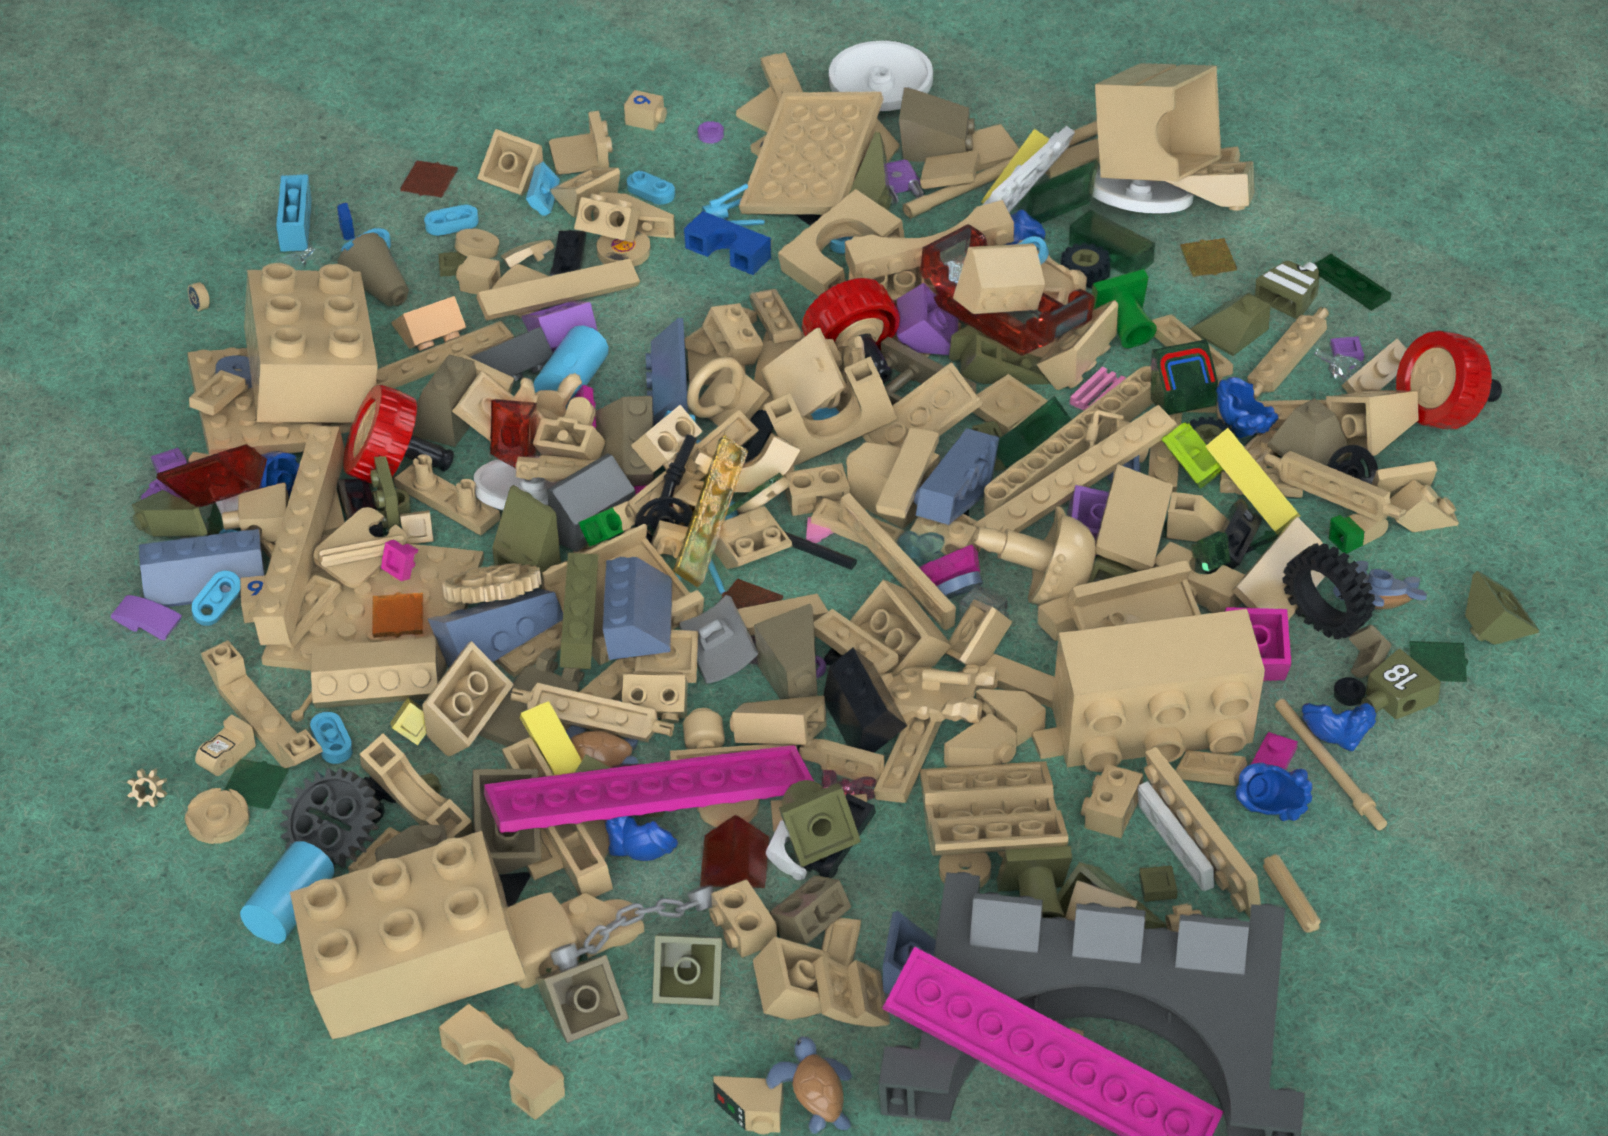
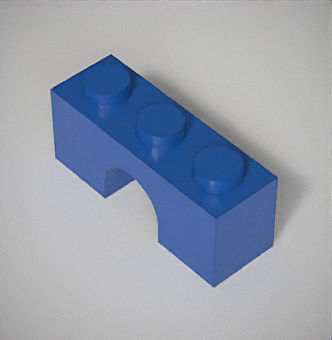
(747, 248)

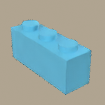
(294, 213)

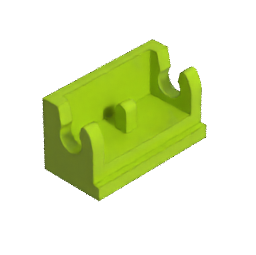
(1192, 454)

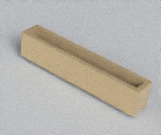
(572, 842)

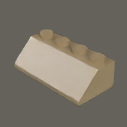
(373, 672)

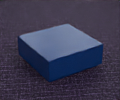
(345, 221)

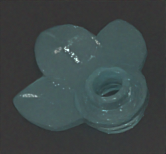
(921, 548)

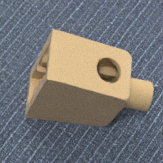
(259, 510)

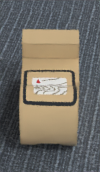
(226, 747)

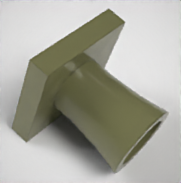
(817, 820)
(1036, 874)

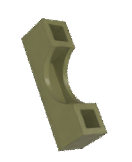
(579, 611)

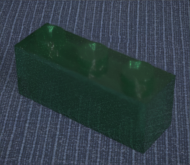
(1126, 248)
(1031, 431)

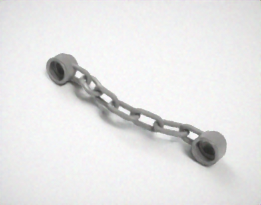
(567, 955)

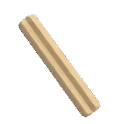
(355, 551)
(1291, 893)

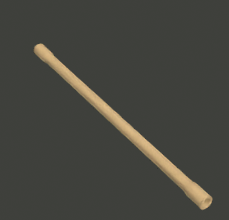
(926, 202)

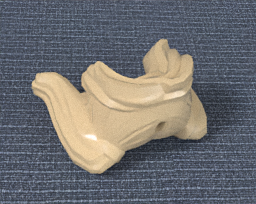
(550, 403)

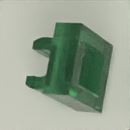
(1212, 551)

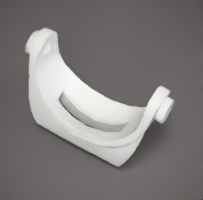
(779, 857)

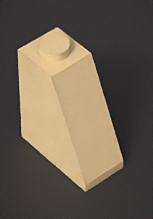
(779, 721)

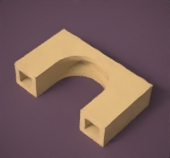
(850, 217)
(865, 412)

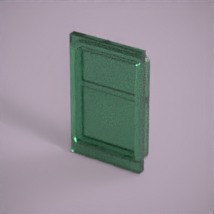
(1061, 193)

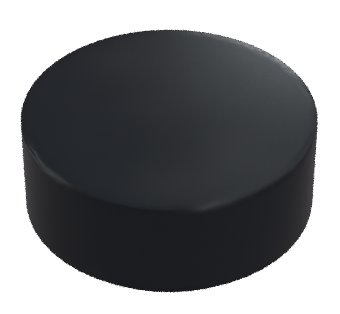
(1349, 691)

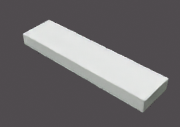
(1176, 836)

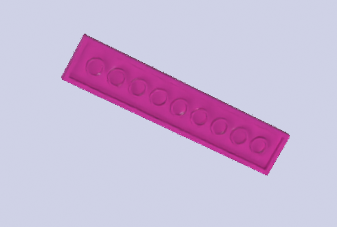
(644, 788)
(1043, 1053)

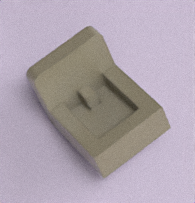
(1372, 649)

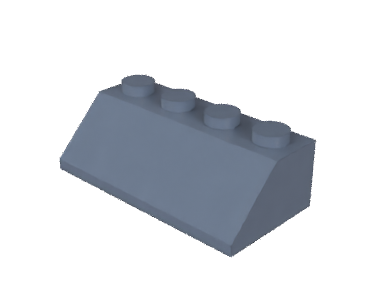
(668, 371)
(181, 568)
(636, 609)

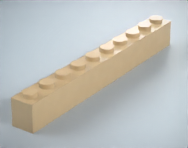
(299, 536)

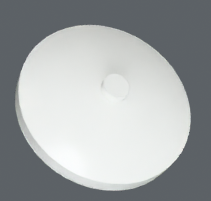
(883, 69)
(1141, 195)
(497, 477)

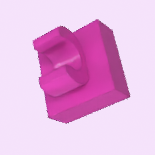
(398, 559)

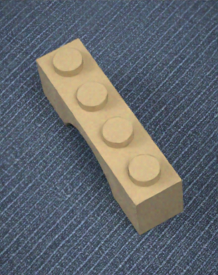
(400, 780)
(475, 1037)

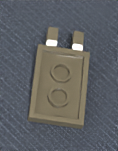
(505, 723)

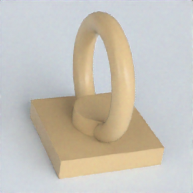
(727, 394)

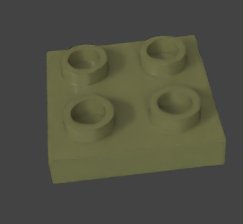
(390, 500)

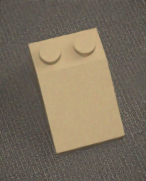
(1222, 184)

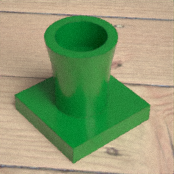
(1129, 292)

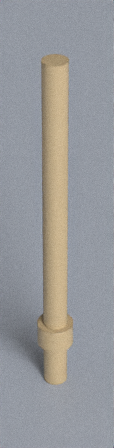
(1361, 801)

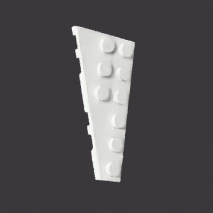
(1027, 175)

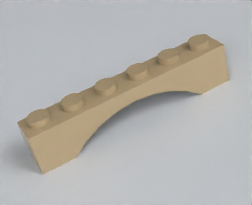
(880, 256)

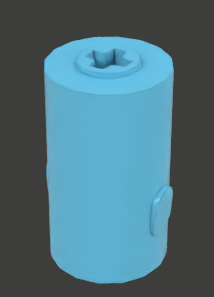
(578, 353)
(270, 907)

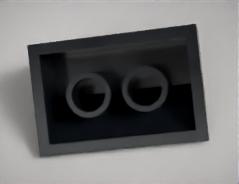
(861, 703)

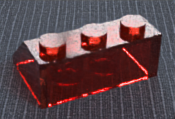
(216, 476)

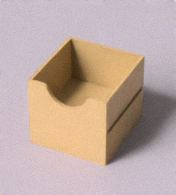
(1158, 122)

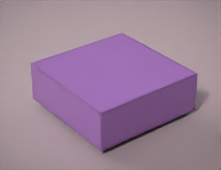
(1347, 347)

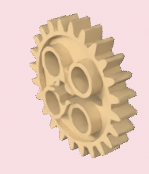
(492, 583)

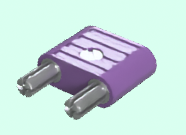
(902, 179)

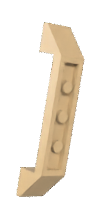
(250, 704)

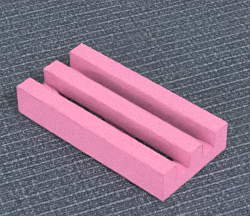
(1094, 387)

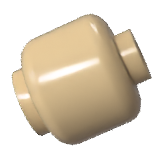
(703, 729)

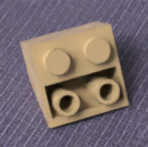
(750, 538)

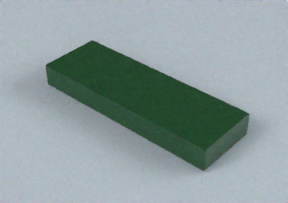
(1352, 282)

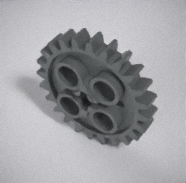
(343, 793)

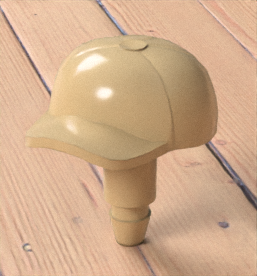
(1056, 562)

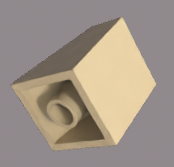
(1374, 416)
(868, 473)

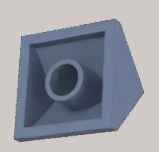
(901, 940)

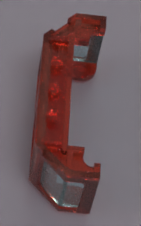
(1014, 329)

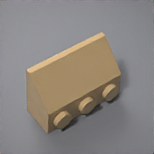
(1000, 279)
(1079, 348)
(902, 626)
(464, 700)

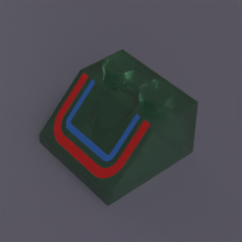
(1183, 377)

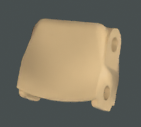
(538, 929)

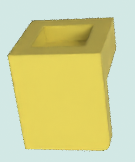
(410, 721)

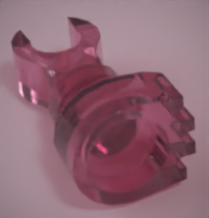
(855, 787)

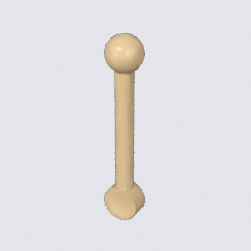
(298, 715)

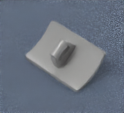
(722, 641)

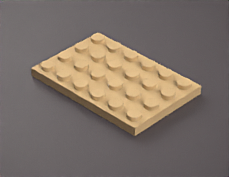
(811, 152)
(237, 421)

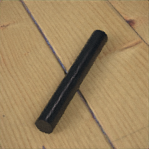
(822, 552)

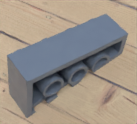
(958, 478)
(497, 625)

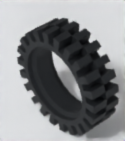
(1343, 576)

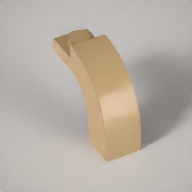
(774, 458)

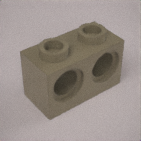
(810, 909)

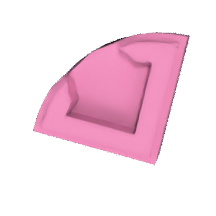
(816, 532)

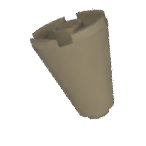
(377, 267)

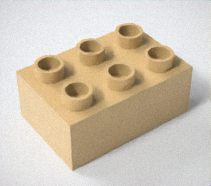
(308, 343)
(1157, 686)
(406, 935)

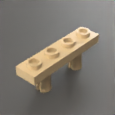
(453, 501)

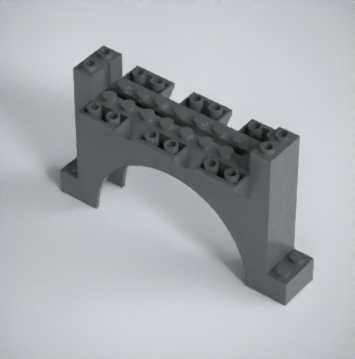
(1198, 988)

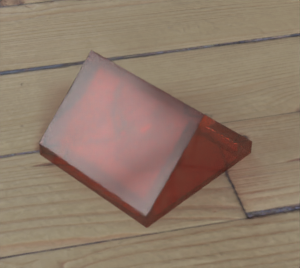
(512, 430)
(734, 854)

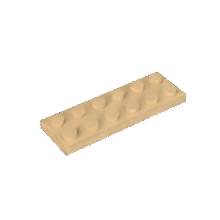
(1229, 866)

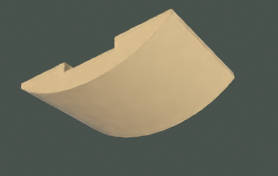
(991, 808)

